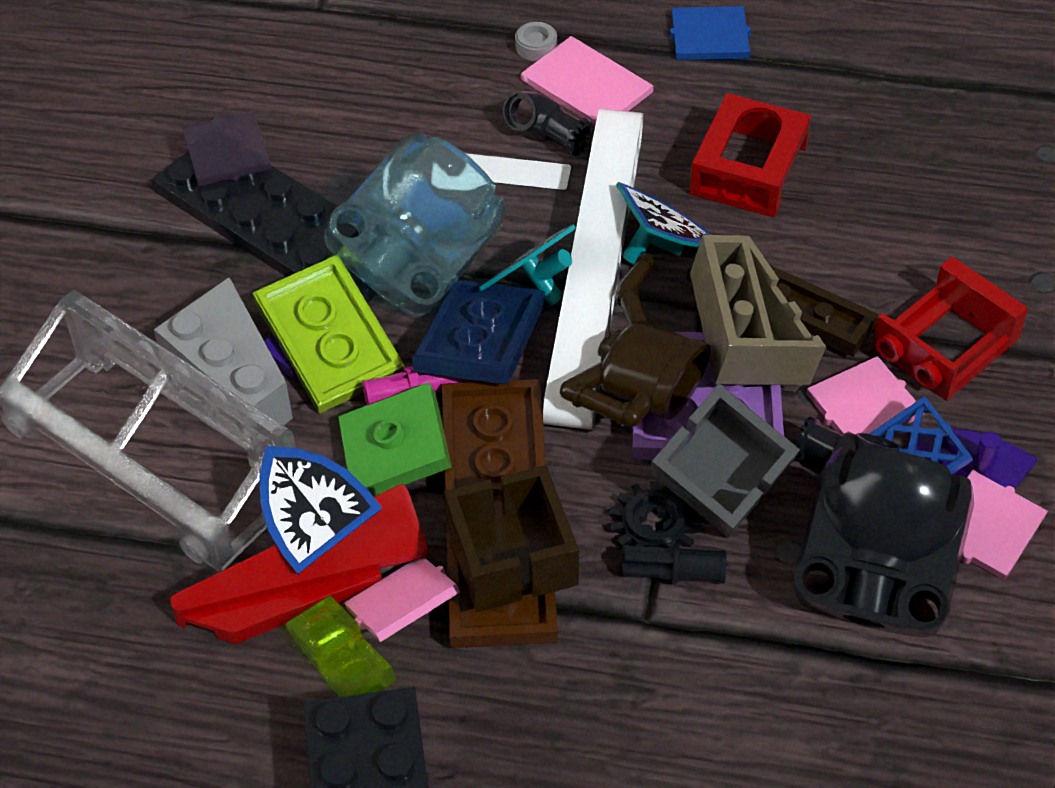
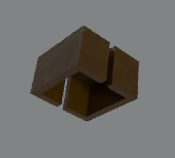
(513, 552)

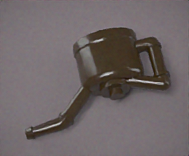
(640, 365)

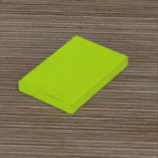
(327, 332)

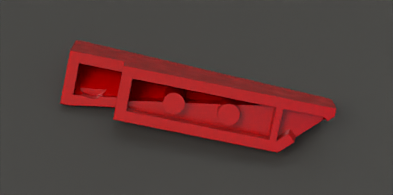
(269, 592)

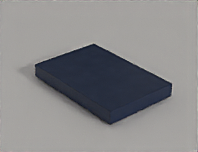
(479, 332)

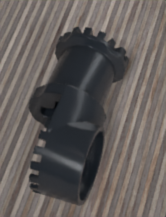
(549, 121)
(819, 442)

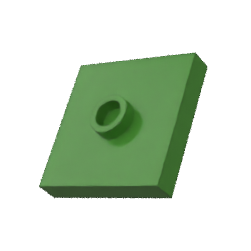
(395, 440)

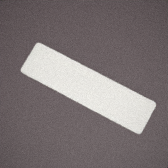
(524, 171)

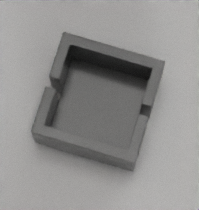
(726, 461)

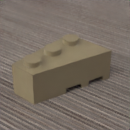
(747, 318)

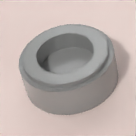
(535, 40)

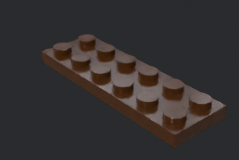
(490, 435)

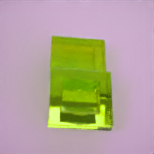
(339, 651)

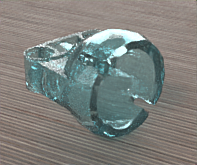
(417, 221)

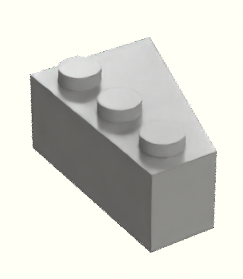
(224, 344)

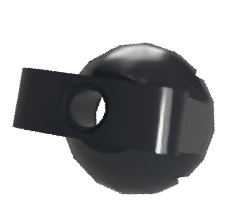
(885, 535)

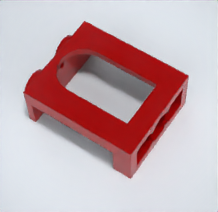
(743, 184)
(971, 298)

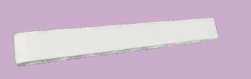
(595, 262)

